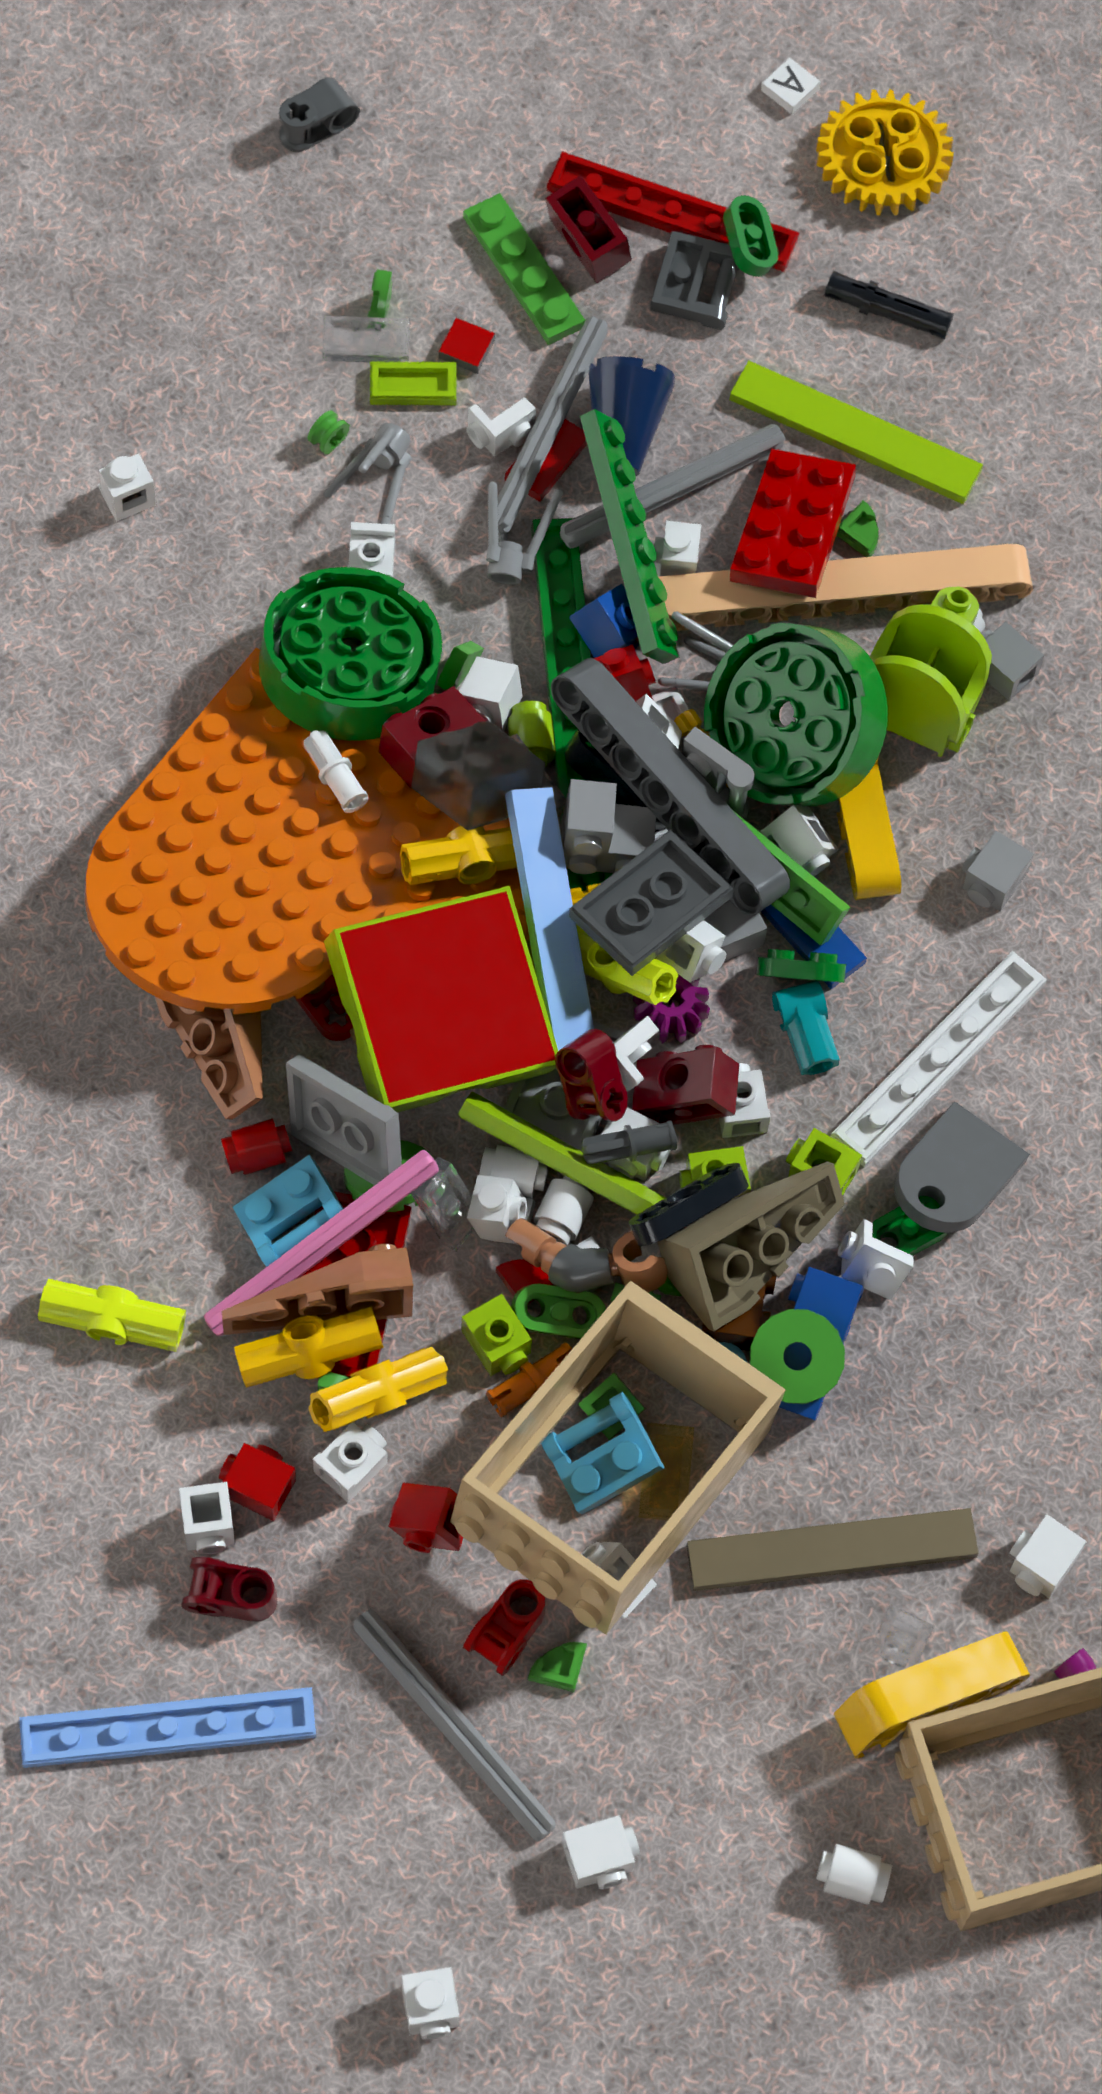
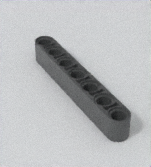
(669, 784)

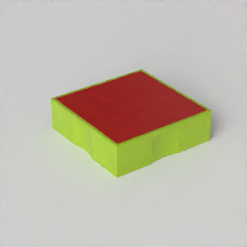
(442, 1000)

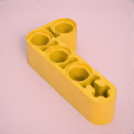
(870, 840)
(944, 1683)

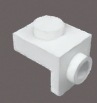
(504, 430)
(873, 1262)

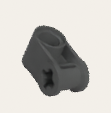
(318, 111)

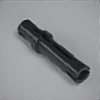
(876, 300)

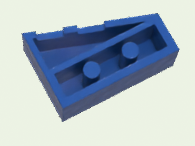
(828, 1297)

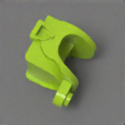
(934, 669)

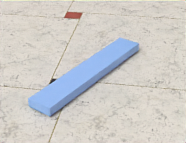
(546, 908)
(167, 1727)

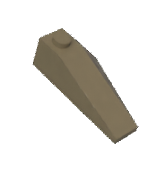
(746, 1241)

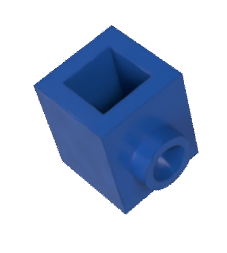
(606, 622)

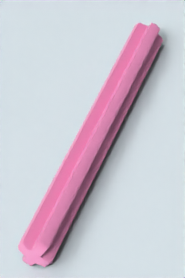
(331, 1234)

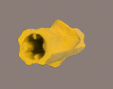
(463, 854)
(308, 1347)
(378, 1389)

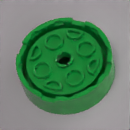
(318, 676)
(835, 704)

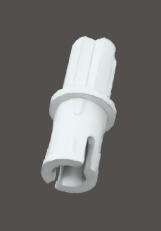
(335, 771)

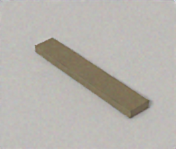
(832, 1549)

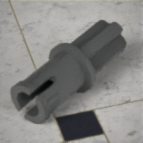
(629, 1143)

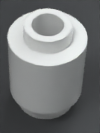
(514, 1164)
(563, 1209)
(854, 1874)

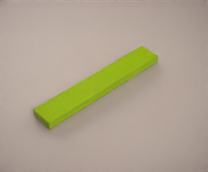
(856, 432)
(557, 1154)

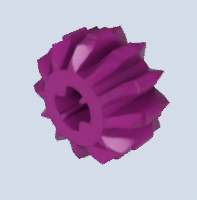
(677, 1019)

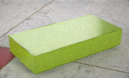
(412, 383)

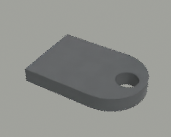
(960, 1167)

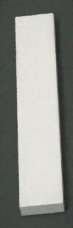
(939, 1057)

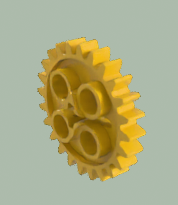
(921, 147)

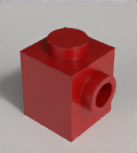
(631, 673)
(258, 1479)
(424, 1518)

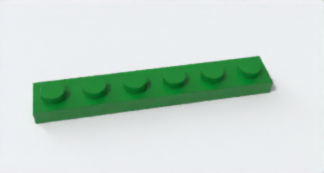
(633, 548)

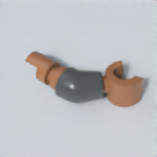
(587, 1268)

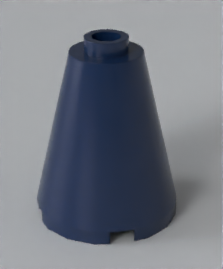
(633, 398)

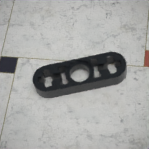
(688, 1204)

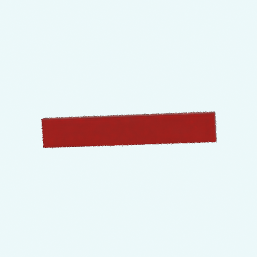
(657, 204)

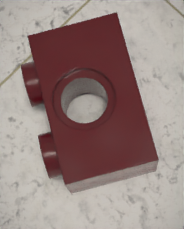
(588, 229)
(433, 716)
(687, 1086)

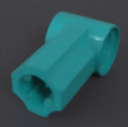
(805, 1020)

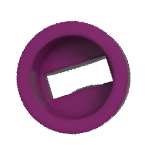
(1076, 1664)

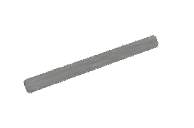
(549, 421)
(680, 481)
(454, 1725)

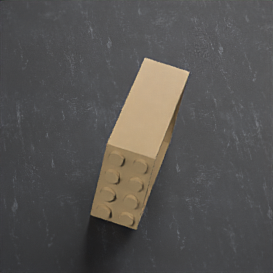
(682, 1358)
(969, 1726)

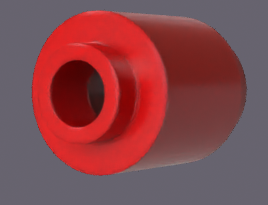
(256, 1147)

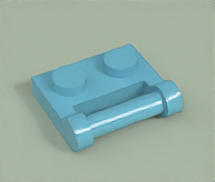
(284, 1204)
(611, 1466)

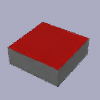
(466, 345)

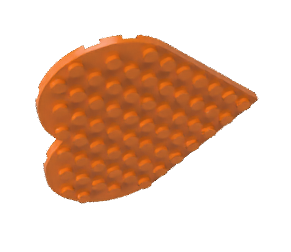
(245, 862)

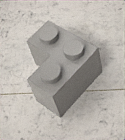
(601, 833)

